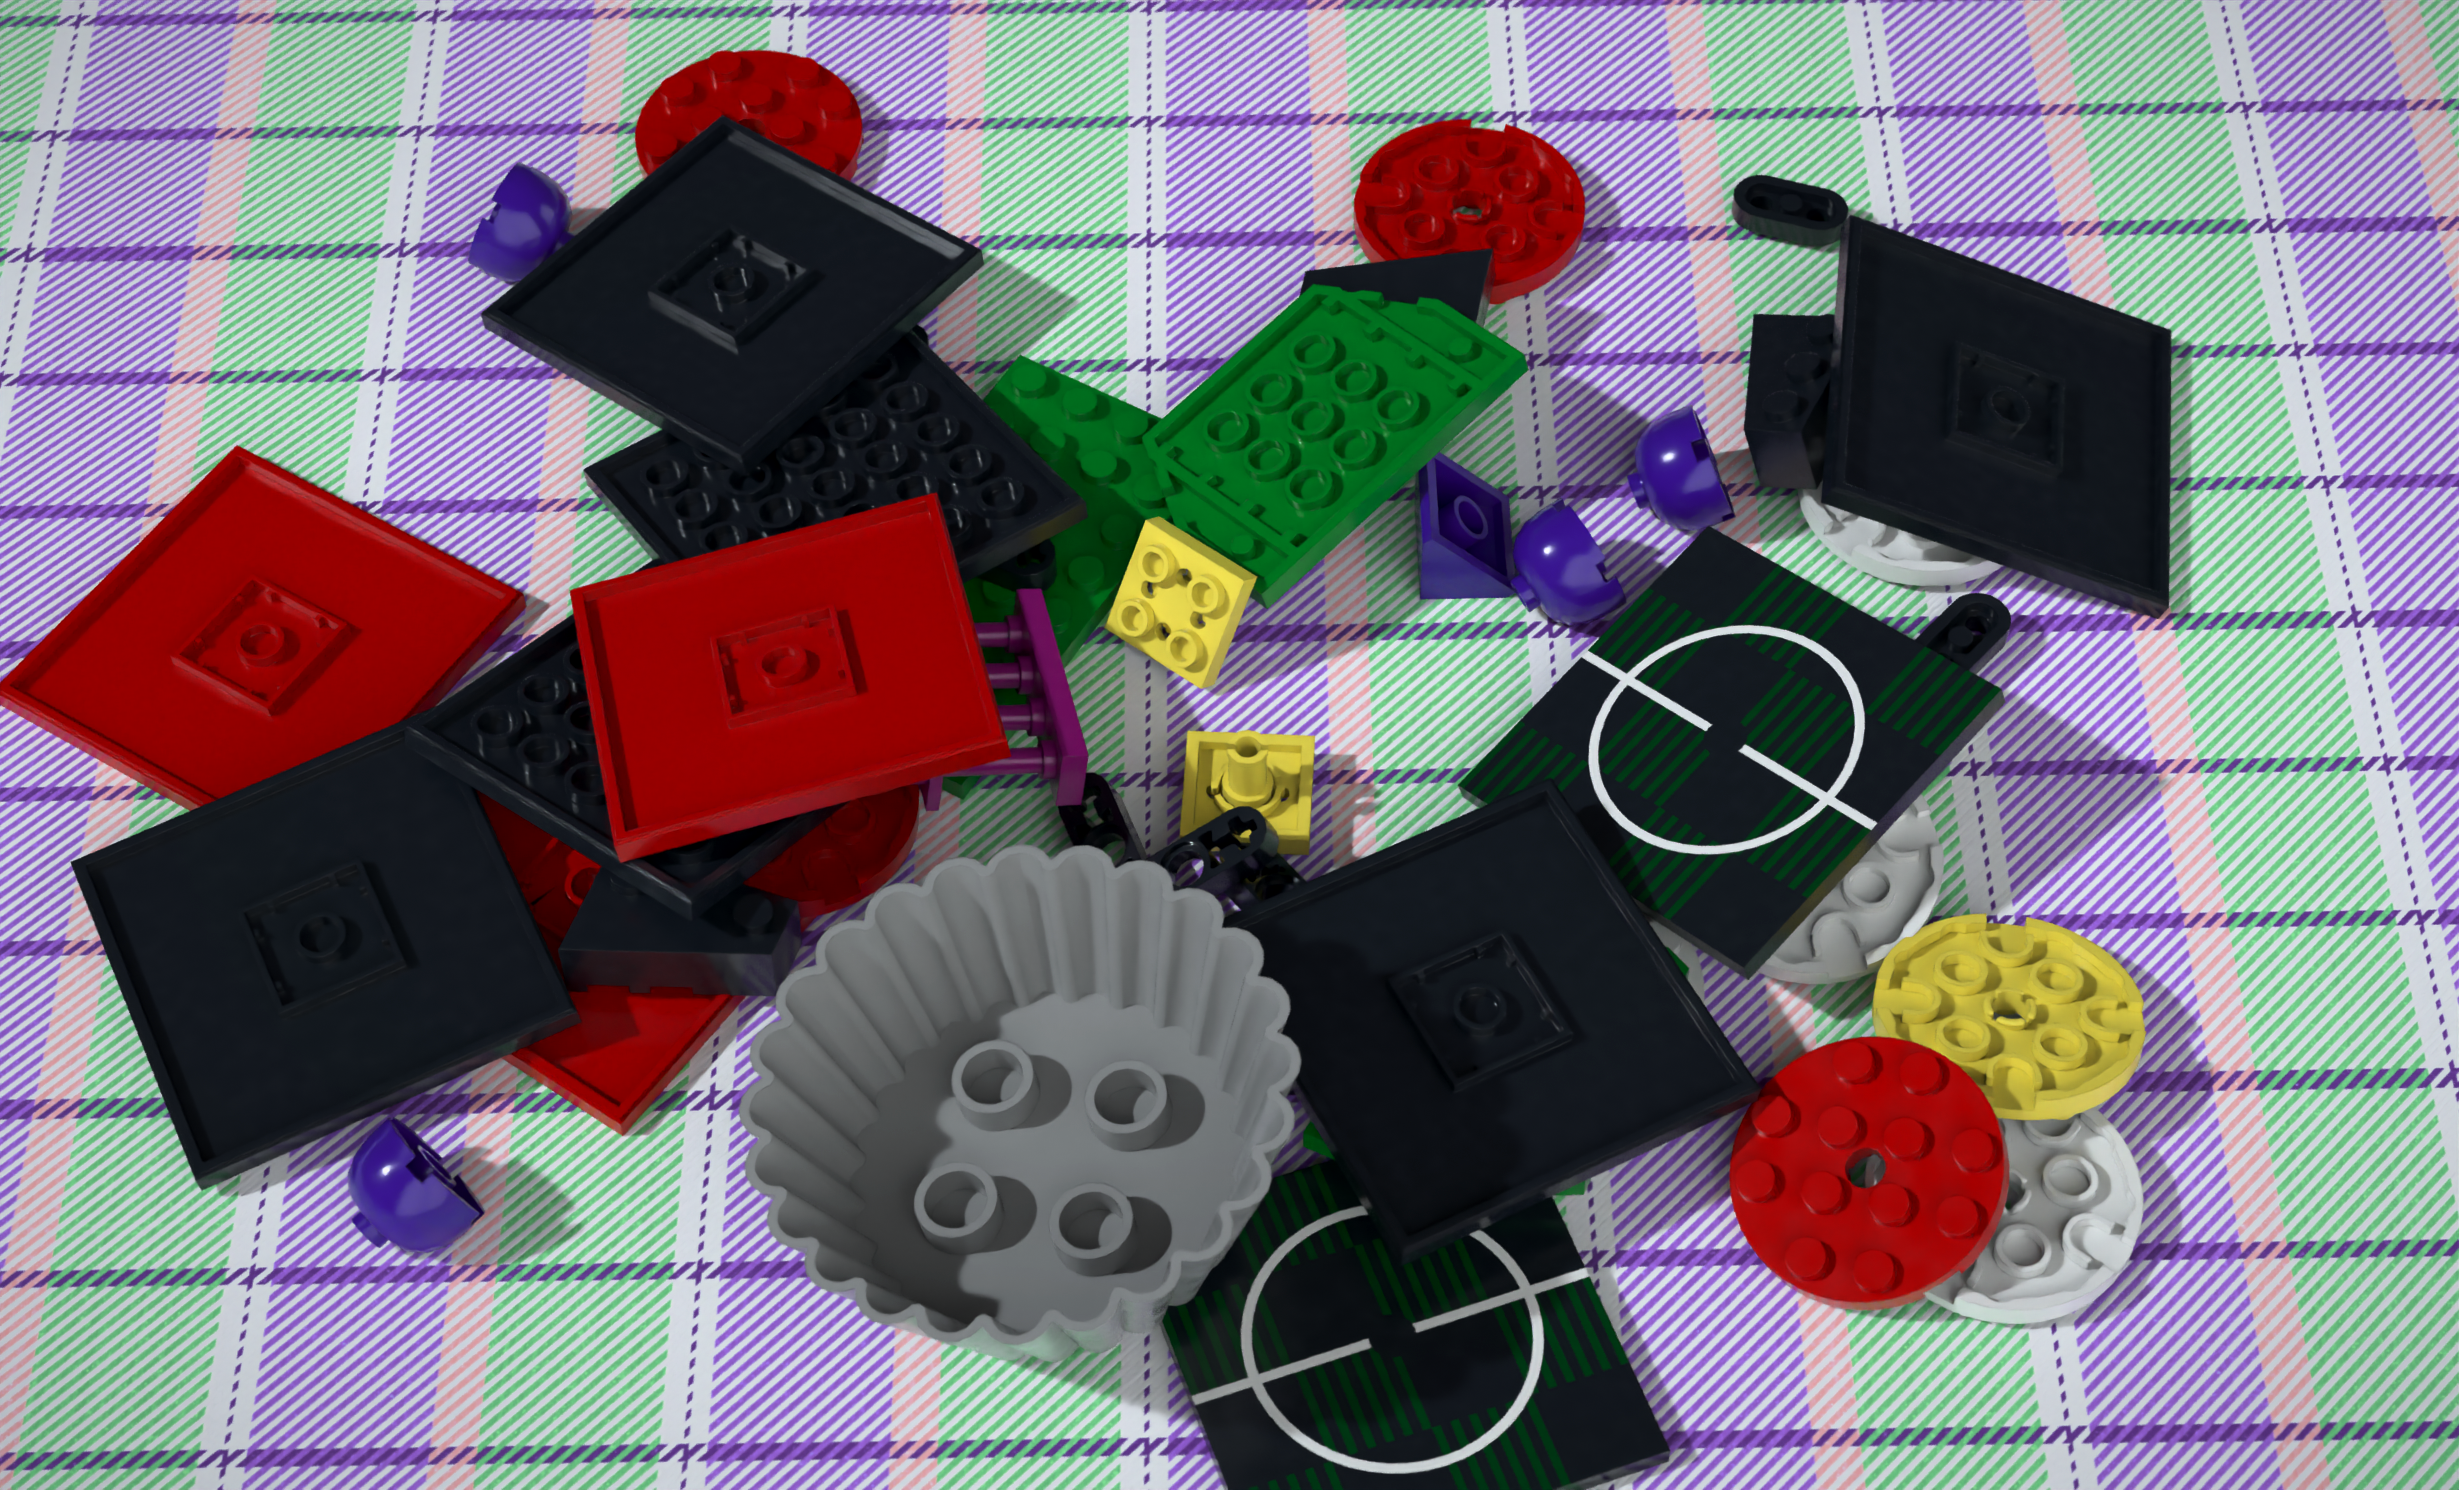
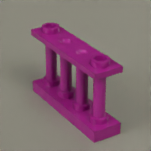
(1048, 708)

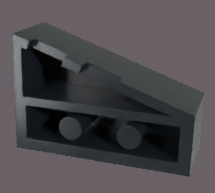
(1456, 279)
(1789, 398)
(637, 942)

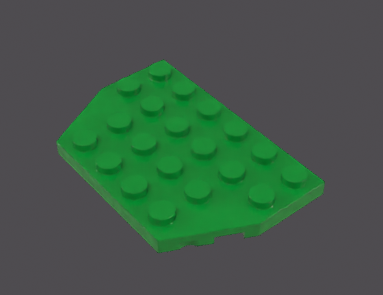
(1321, 425)

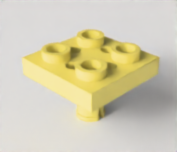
(1210, 593)
(1249, 772)

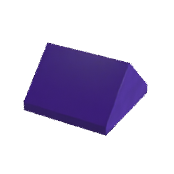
(1461, 534)

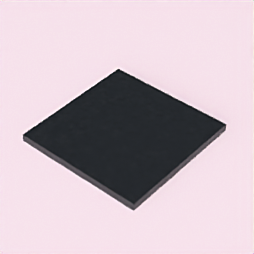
(733, 293)
(2000, 417)
(320, 950)
(1487, 1020)

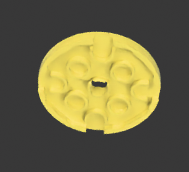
(2076, 1000)

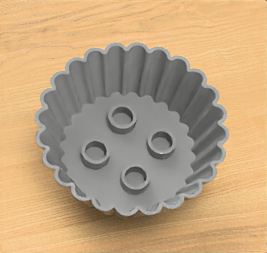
(1022, 1101)

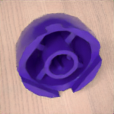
(523, 227)
(1679, 473)
(1563, 568)
(408, 1193)

